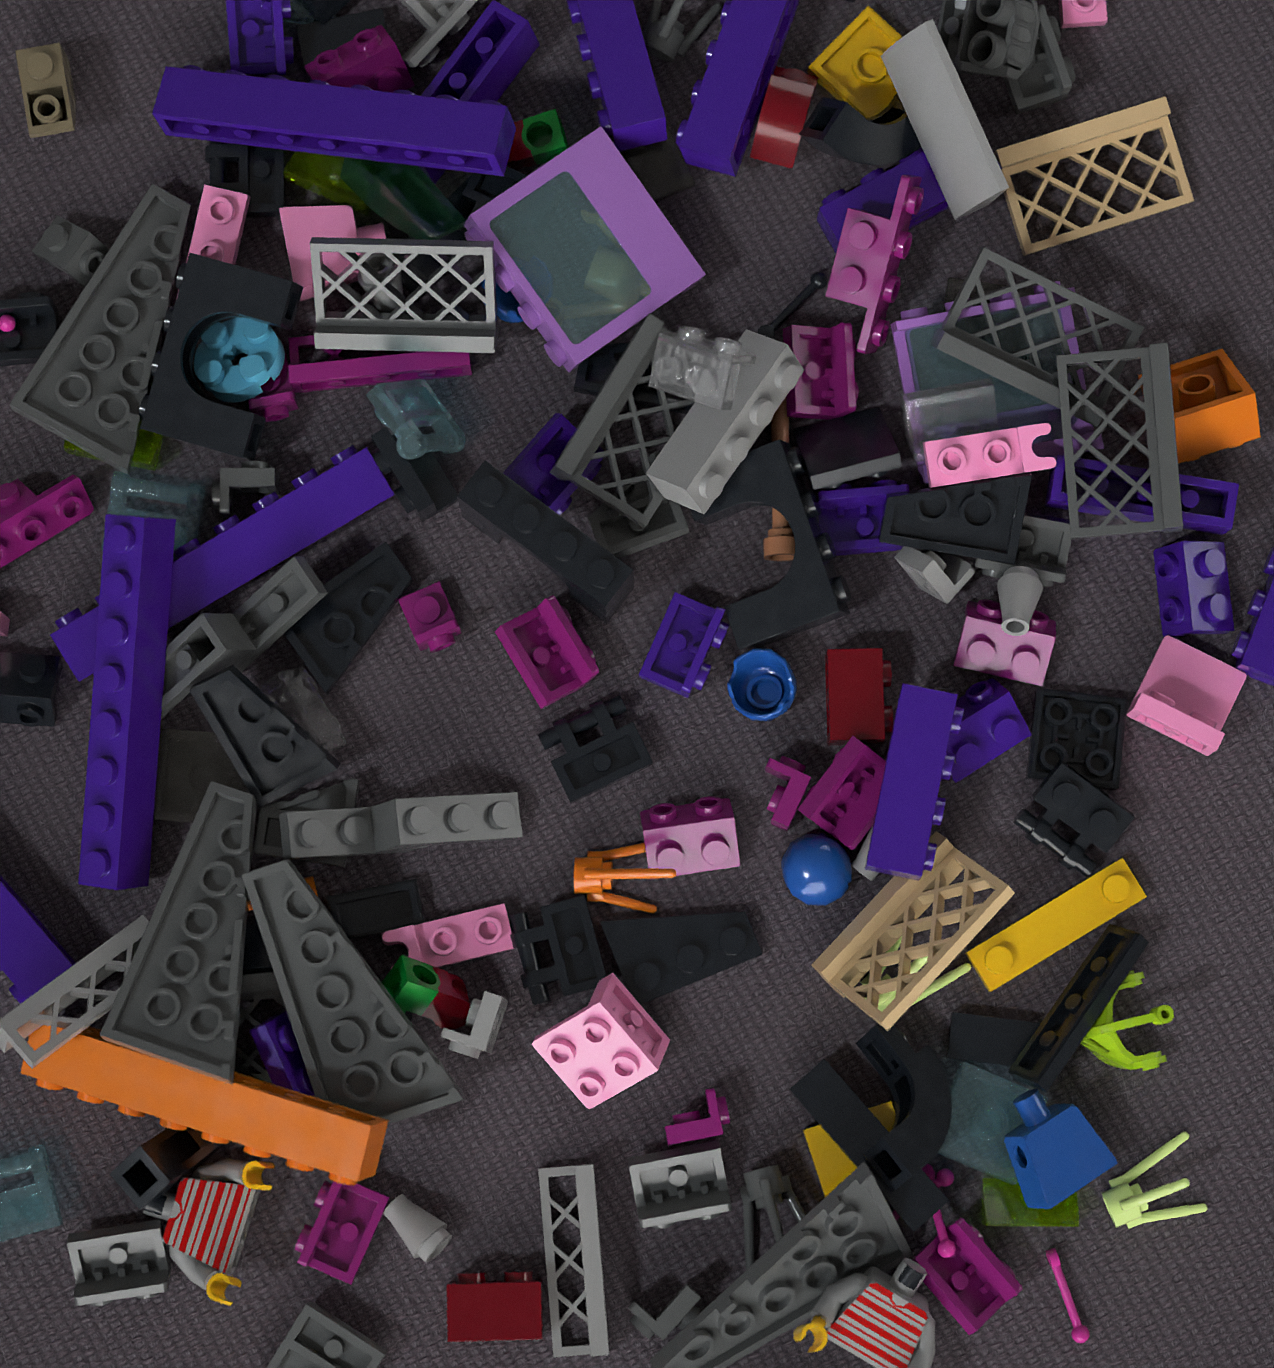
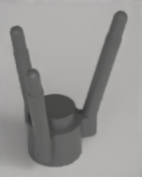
(665, 36)
(766, 1189)

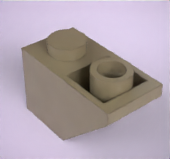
(47, 90)

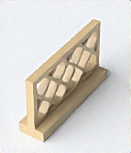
(1083, 138)
(896, 914)

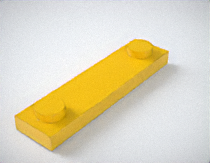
(1056, 925)

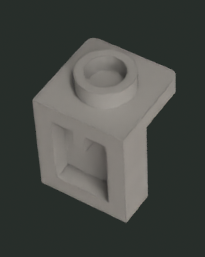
(934, 574)

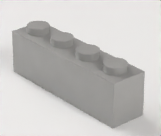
(715, 441)

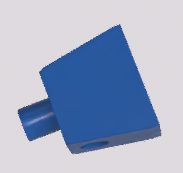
(1054, 1151)

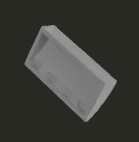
(944, 120)

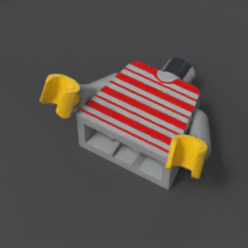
(211, 1221)
(876, 1318)

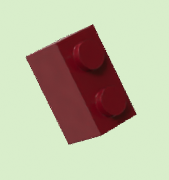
(856, 696)
(494, 1308)

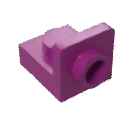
(276, 398)
(430, 618)
(786, 800)
(691, 1127)

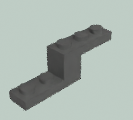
(239, 638)
(400, 825)

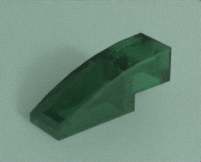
(402, 197)

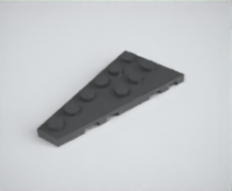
(104, 350)
(188, 968)
(344, 1019)
(779, 1291)

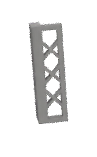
(71, 985)
(591, 1258)

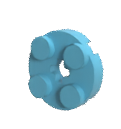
(229, 339)

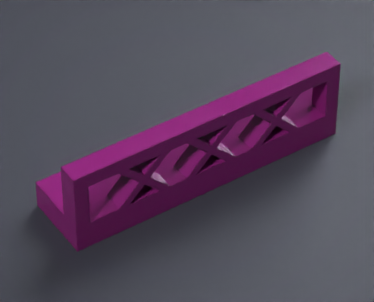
(369, 371)

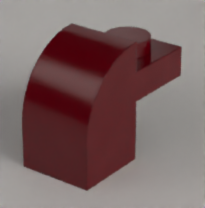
(783, 116)

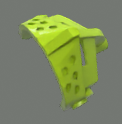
(1106, 1044)

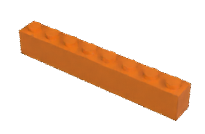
(249, 1112)

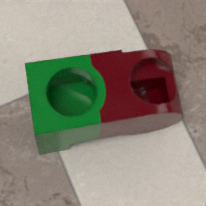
(537, 140)
(428, 992)

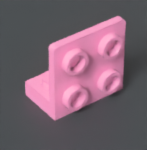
(1187, 695)
(604, 1044)

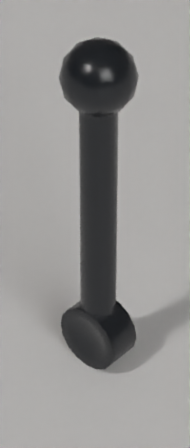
(817, 281)

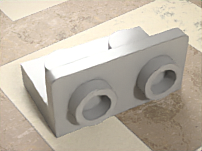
(485, 1020)

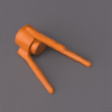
(595, 875)

